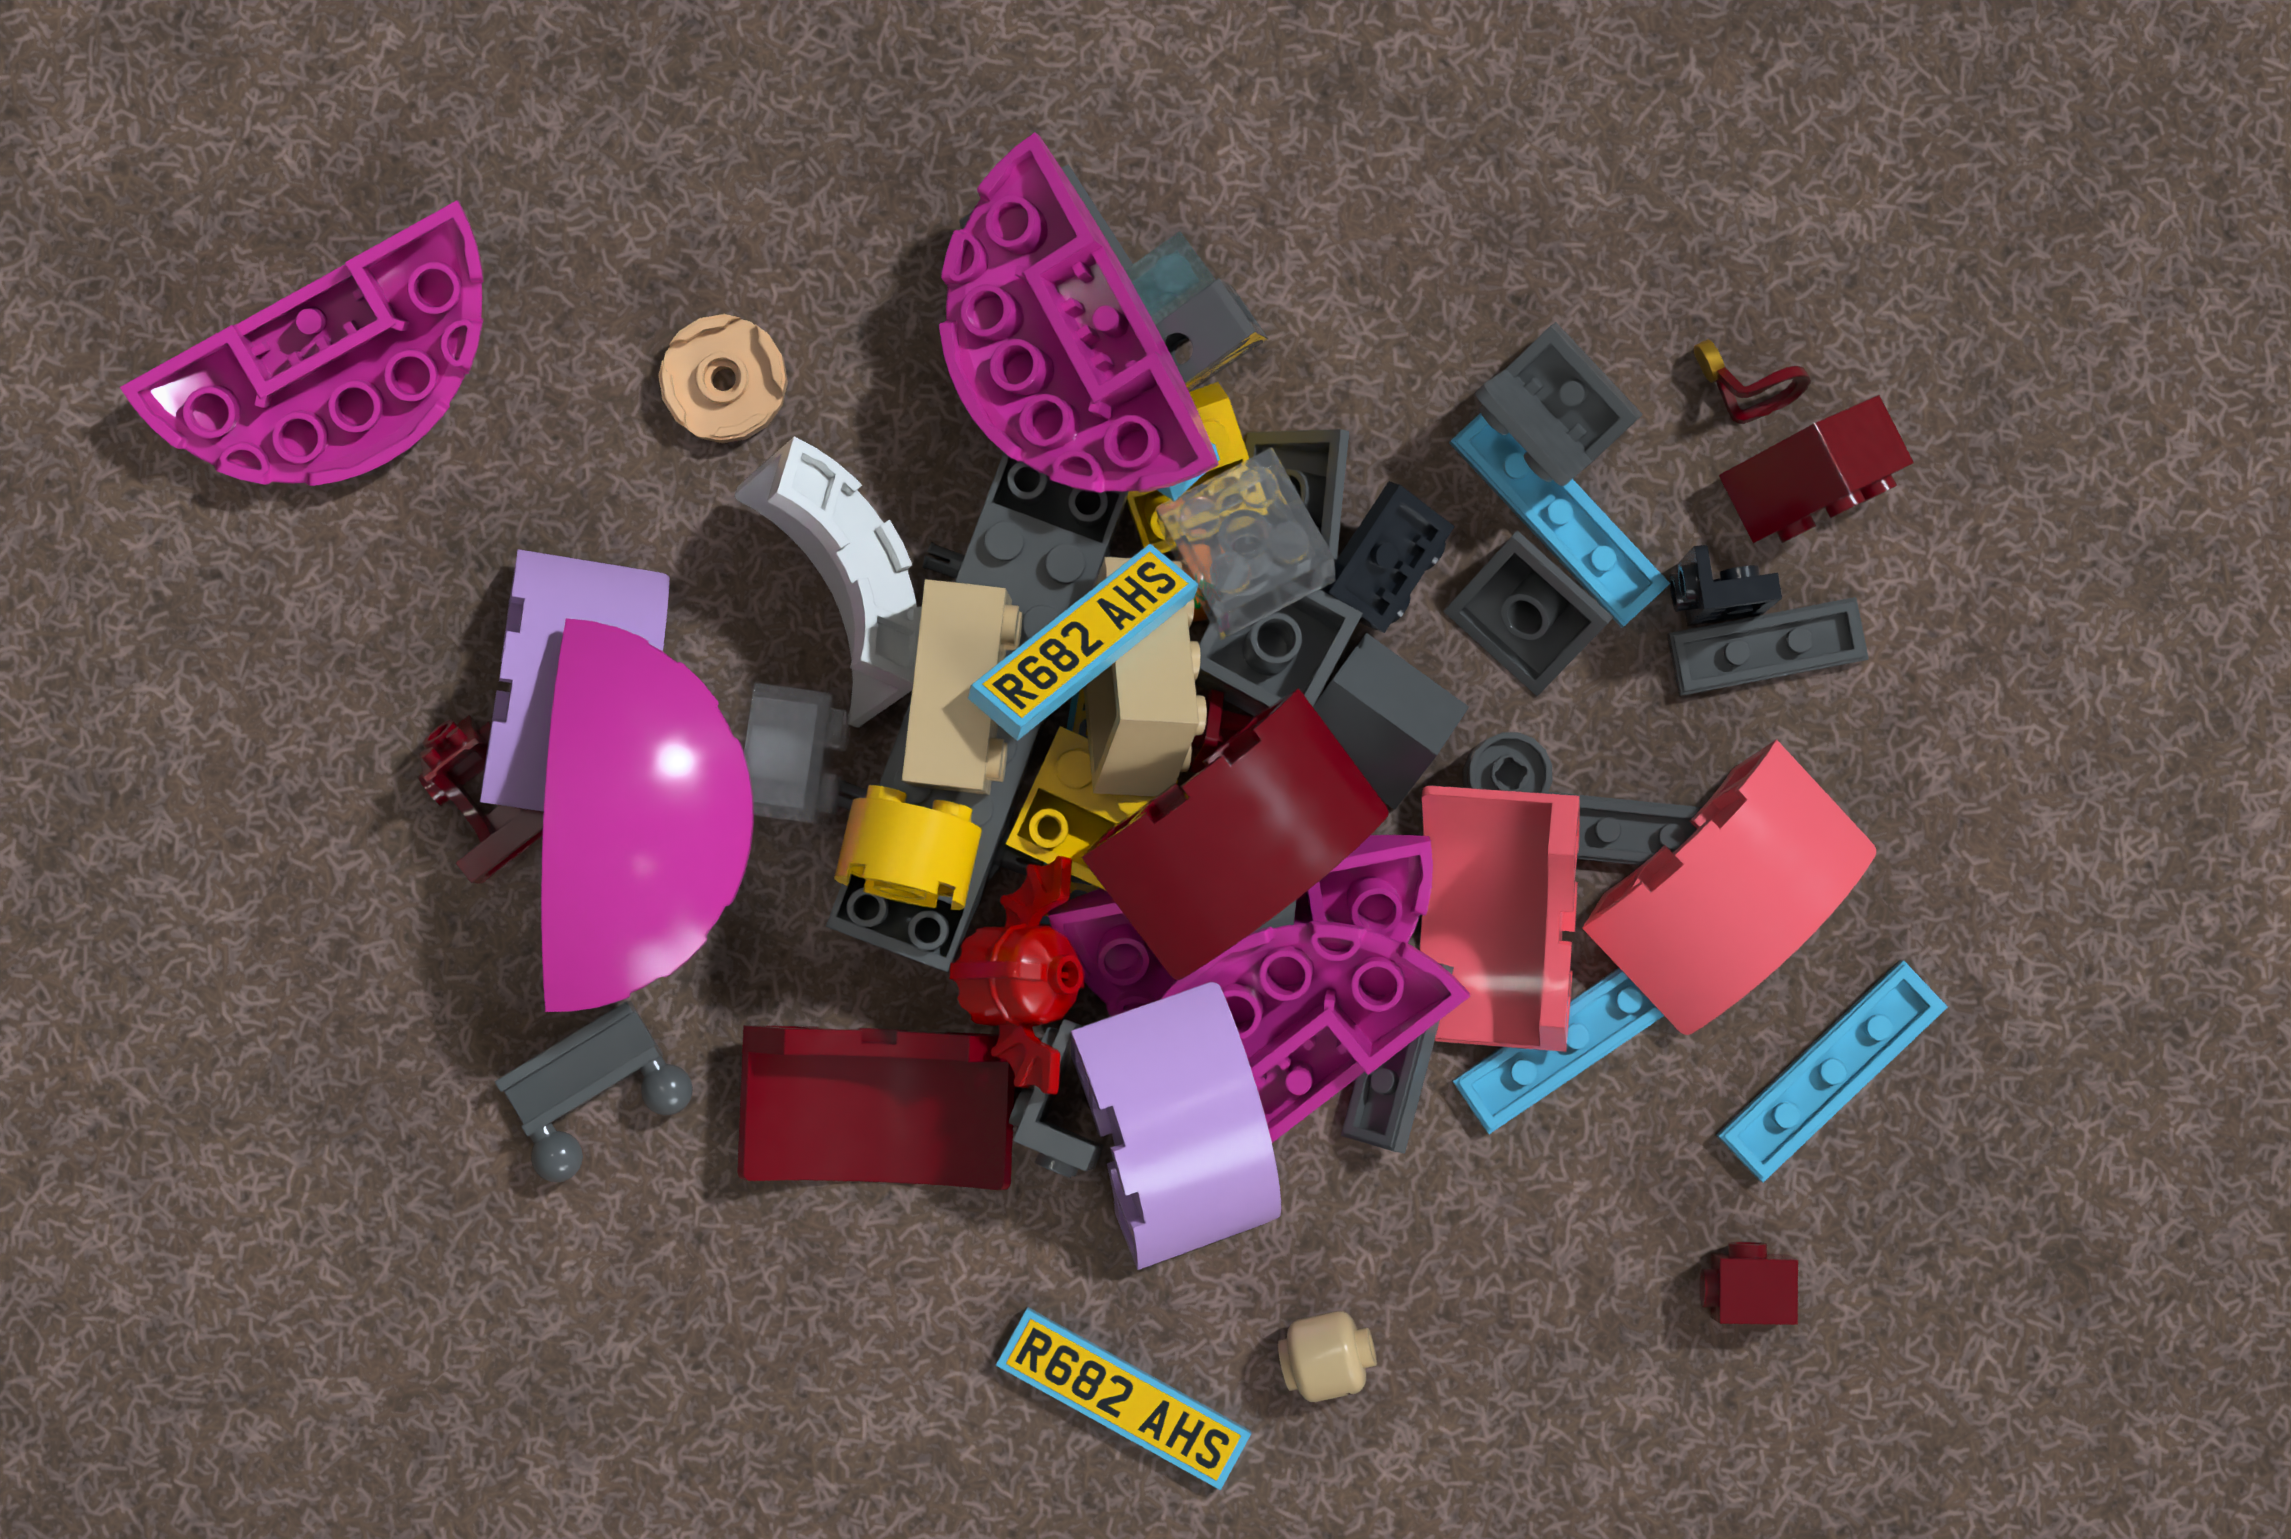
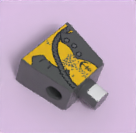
(1218, 329)

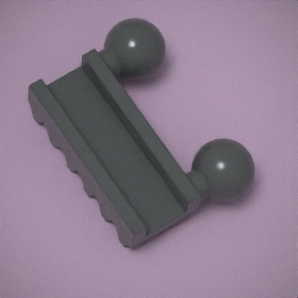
(579, 1071)

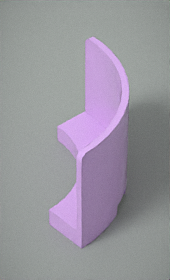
(541, 598)
(1182, 1121)

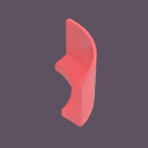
(1736, 894)
(1501, 910)

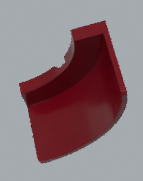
(1240, 840)
(874, 1107)

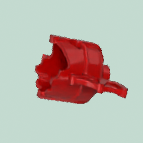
(1023, 975)

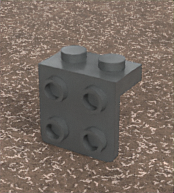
(1557, 406)
(1057, 1147)

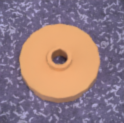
(704, 350)

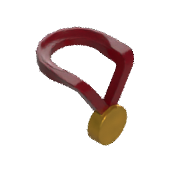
(1729, 386)

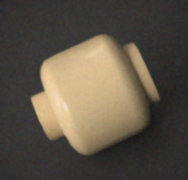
(1326, 1356)

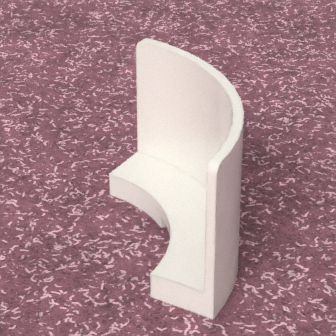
(858, 560)

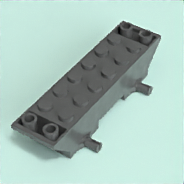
(1047, 553)

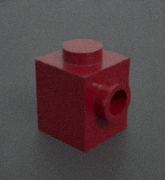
(1751, 1286)

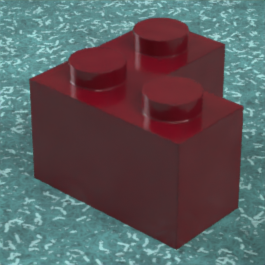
(1820, 467)

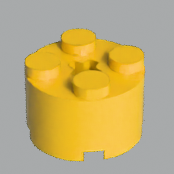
(909, 849)

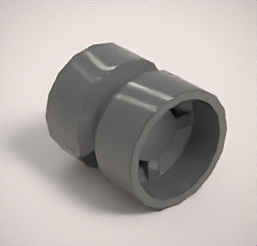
(1508, 764)

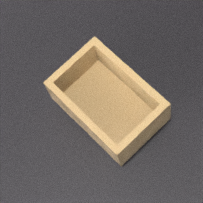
(959, 641)
(1145, 708)

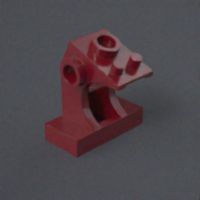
(450, 761)

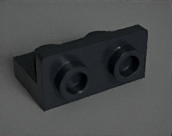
(1388, 556)
(1735, 595)

